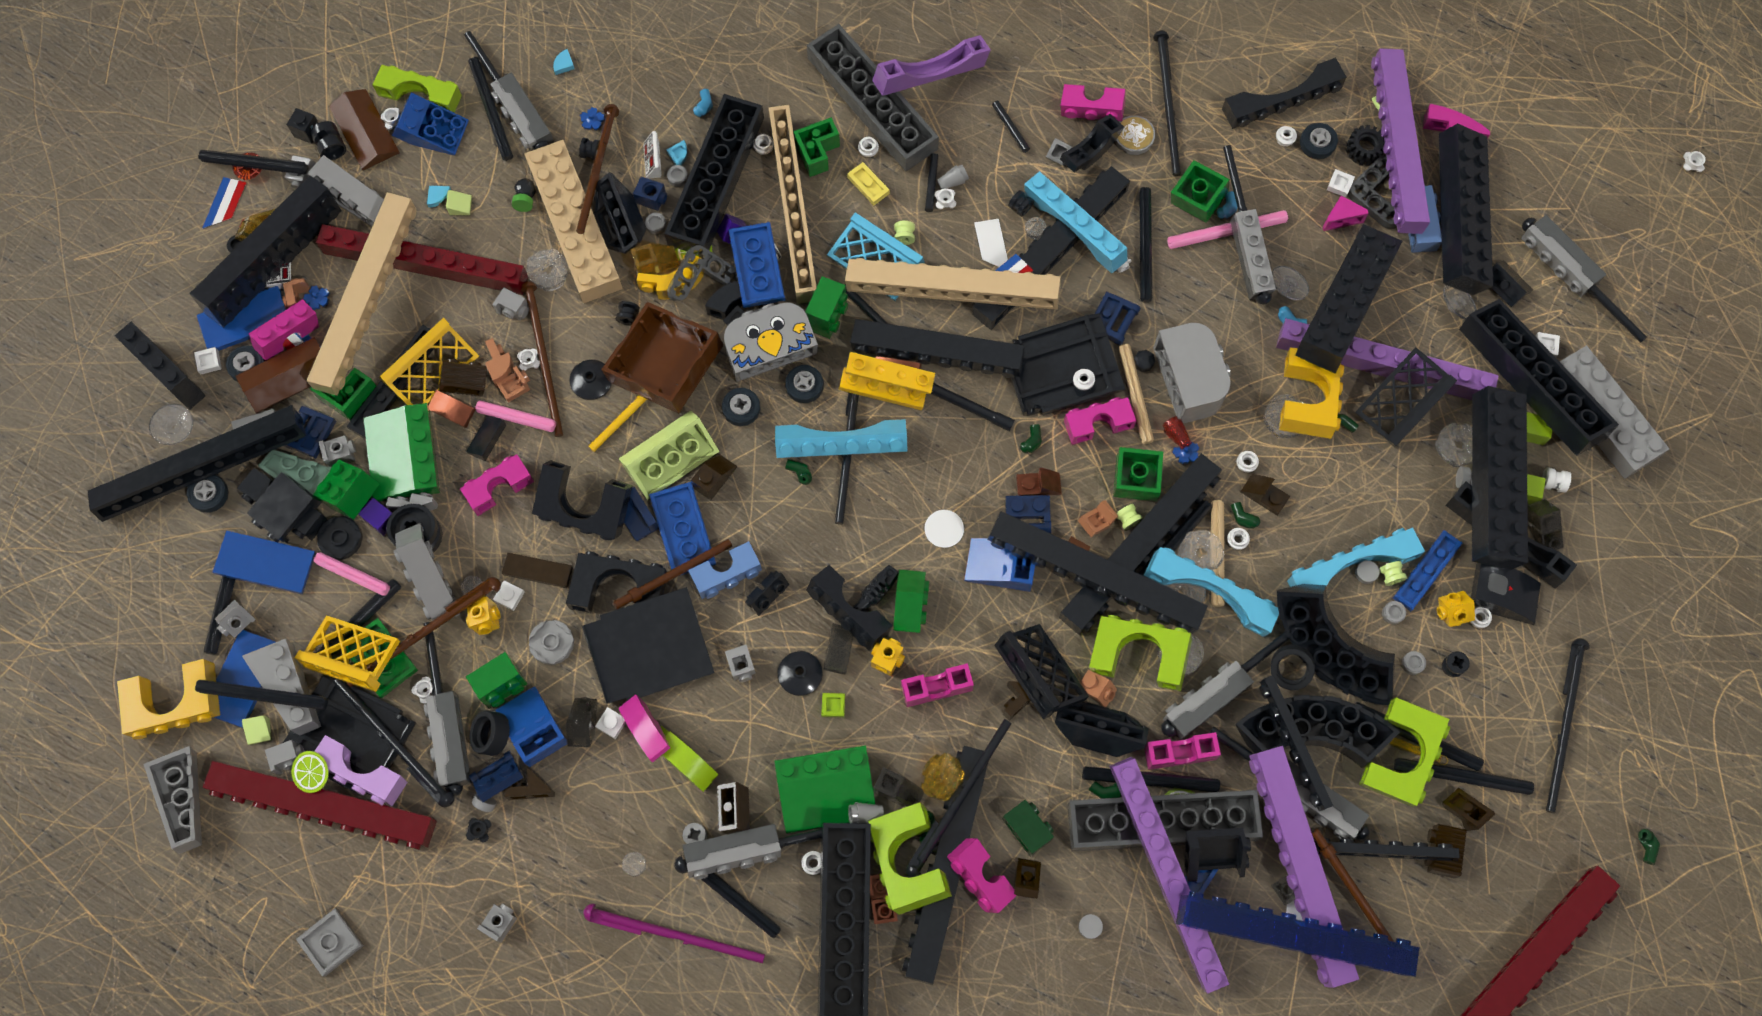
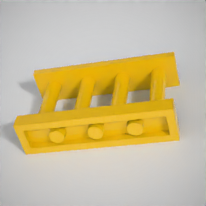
(886, 381)

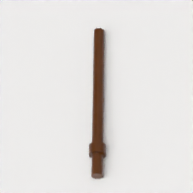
(636, 594)
(1328, 852)

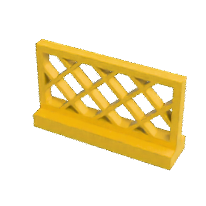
(416, 352)
(340, 667)

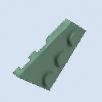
(305, 472)

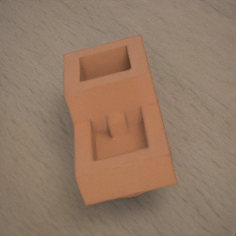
(501, 363)

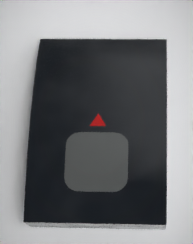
(1506, 592)

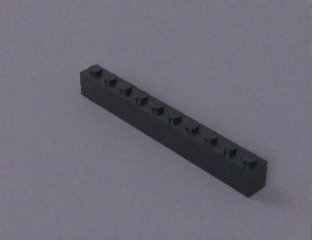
(1059, 238)
(196, 463)
(1146, 538)
(1097, 573)
(935, 917)

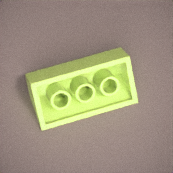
(669, 454)

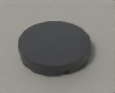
(339, 537)

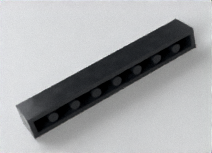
(937, 348)

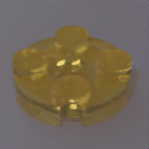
(952, 775)

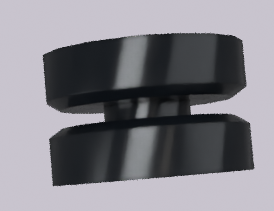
(411, 515)

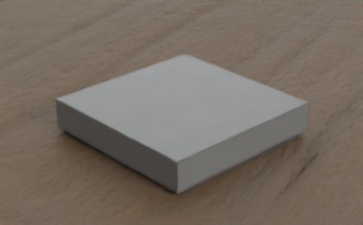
(329, 942)

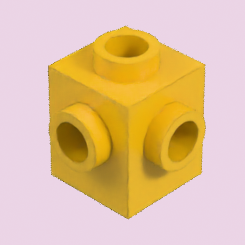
(1456, 608)
(483, 616)
(885, 663)

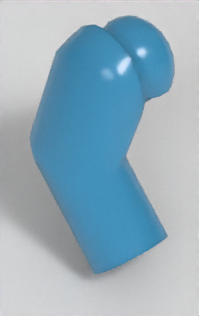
(704, 105)
(1229, 208)
(1285, 312)

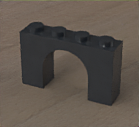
(160, 365)
(553, 504)
(593, 570)

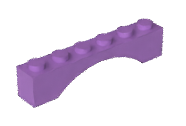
(898, 75)

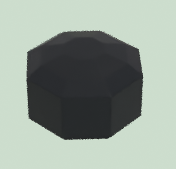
(526, 187)
(1144, 360)

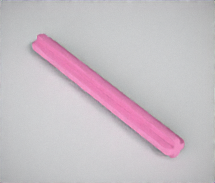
(1221, 230)

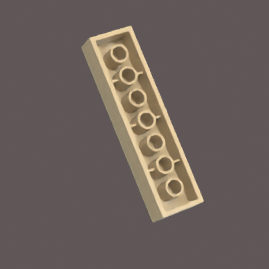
(564, 200)

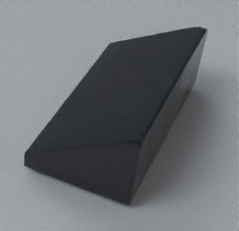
(486, 437)

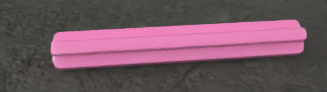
(515, 416)
(352, 574)

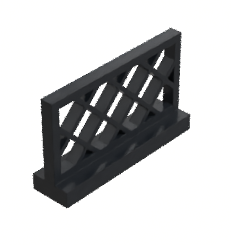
(1420, 410)
(1030, 675)

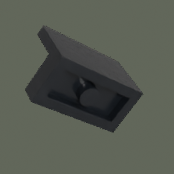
(1509, 284)

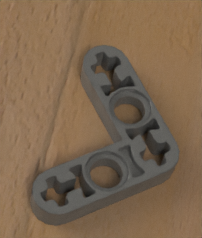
(1368, 188)
(702, 265)

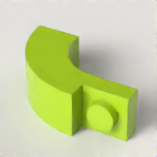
(688, 762)

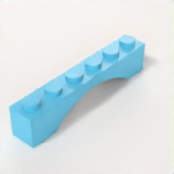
(1101, 243)
(804, 442)
(1402, 547)
(1254, 613)

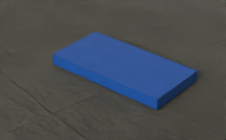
(756, 265)
(258, 312)
(680, 524)
(264, 562)
(238, 672)

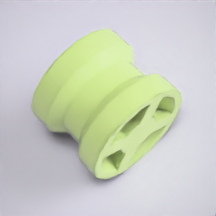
(904, 232)
(1129, 517)
(1393, 573)

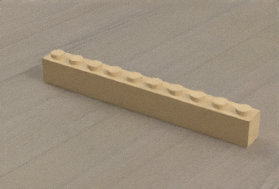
(793, 203)
(953, 283)
(362, 294)

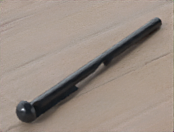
(1161, 37)
(851, 412)
(1570, 689)
(415, 768)
(937, 829)

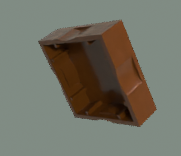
(663, 357)

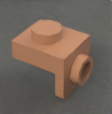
(292, 291)
(514, 385)
(1098, 519)
(1098, 687)

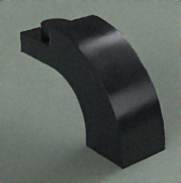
(1094, 145)
(725, 300)

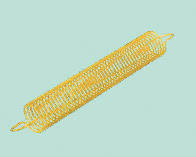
(1405, 748)

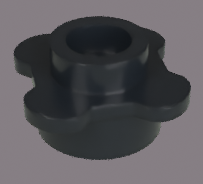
(472, 832)

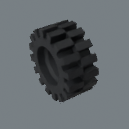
(1361, 154)

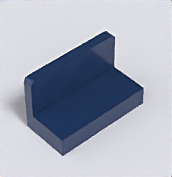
(639, 518)

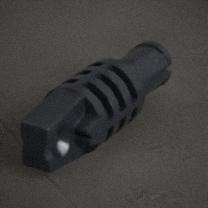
(877, 588)

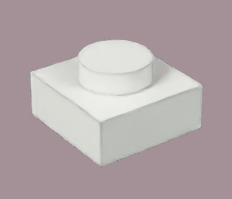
(1340, 183)
(1550, 341)
(208, 360)
(509, 595)
(611, 723)

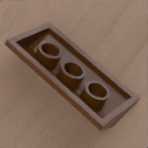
(363, 128)
(279, 376)

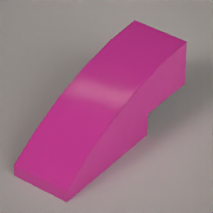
(1442, 118)
(644, 728)

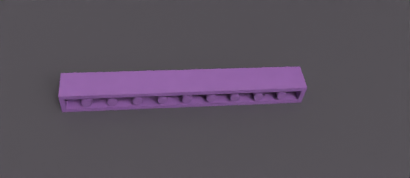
(1400, 141)
(1384, 359)
(1298, 853)
(1166, 870)

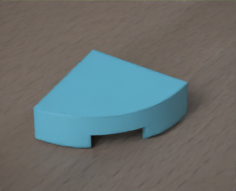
(563, 63)
(678, 153)
(436, 195)

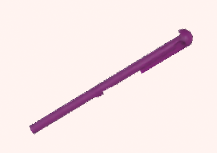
(637, 926)

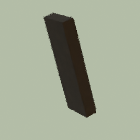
(537, 570)

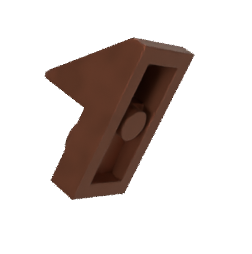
(1041, 483)

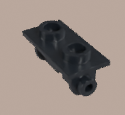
(774, 585)

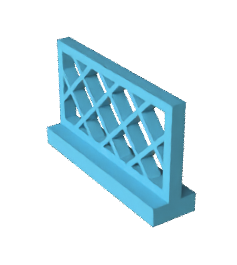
(877, 236)

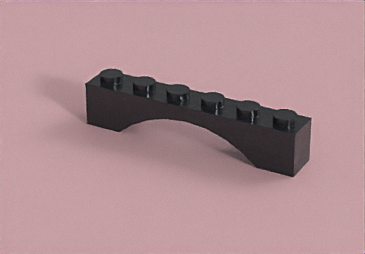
(1248, 107)
(1542, 560)

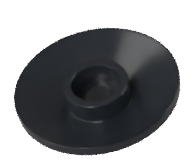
(589, 388)
(800, 684)

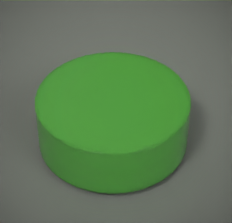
(522, 202)

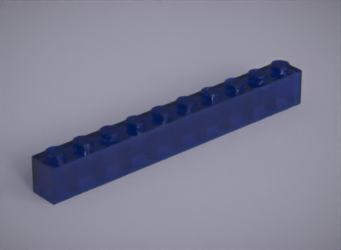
(1297, 935)

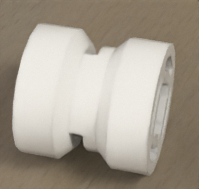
(1557, 480)

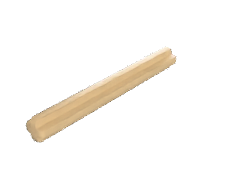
(1136, 394)
(1217, 529)

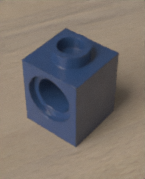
(646, 186)

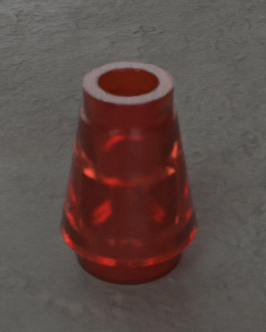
(1176, 431)

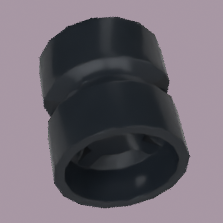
(328, 140)

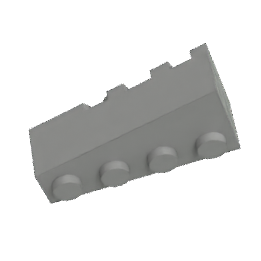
(347, 190)
(423, 571)
(279, 670)
(177, 797)

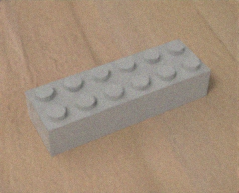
(1634, 440)

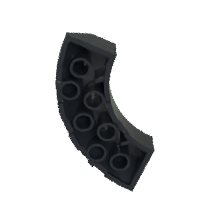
(1335, 653)
(1322, 723)

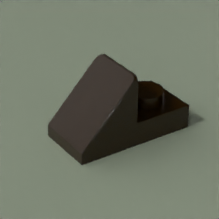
(1262, 491)
(1014, 705)
(535, 789)
(1468, 809)
(1027, 878)

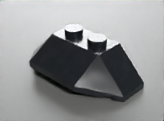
(617, 215)
(1101, 729)

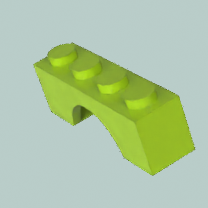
(394, 83)

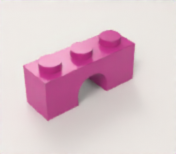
(1076, 105)
(269, 337)
(1116, 413)
(479, 491)
(947, 684)
(1175, 753)
(968, 862)

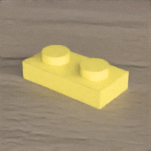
(868, 183)

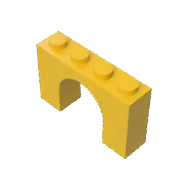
(1318, 418)
(140, 716)

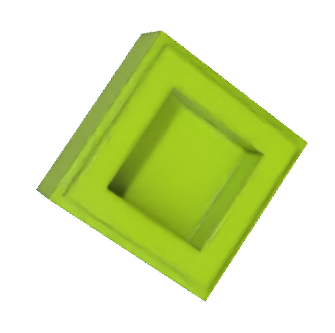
(833, 705)

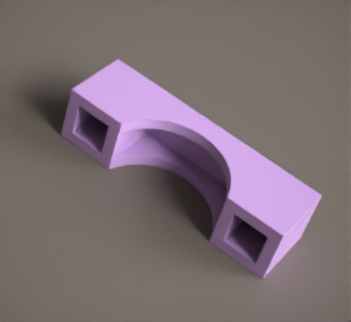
(381, 783)

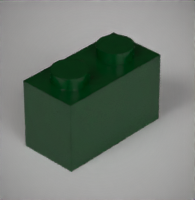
(1028, 827)

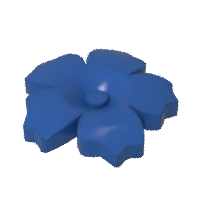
(592, 119)
(317, 297)
(1188, 453)

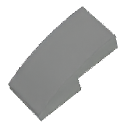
(423, 499)

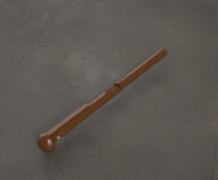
(611, 111)
(529, 287)
(451, 611)

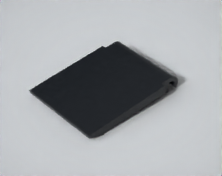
(1054, 358)
(648, 647)
(349, 727)

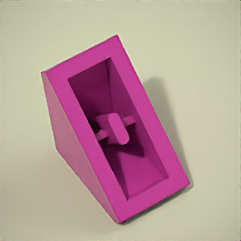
(1345, 214)

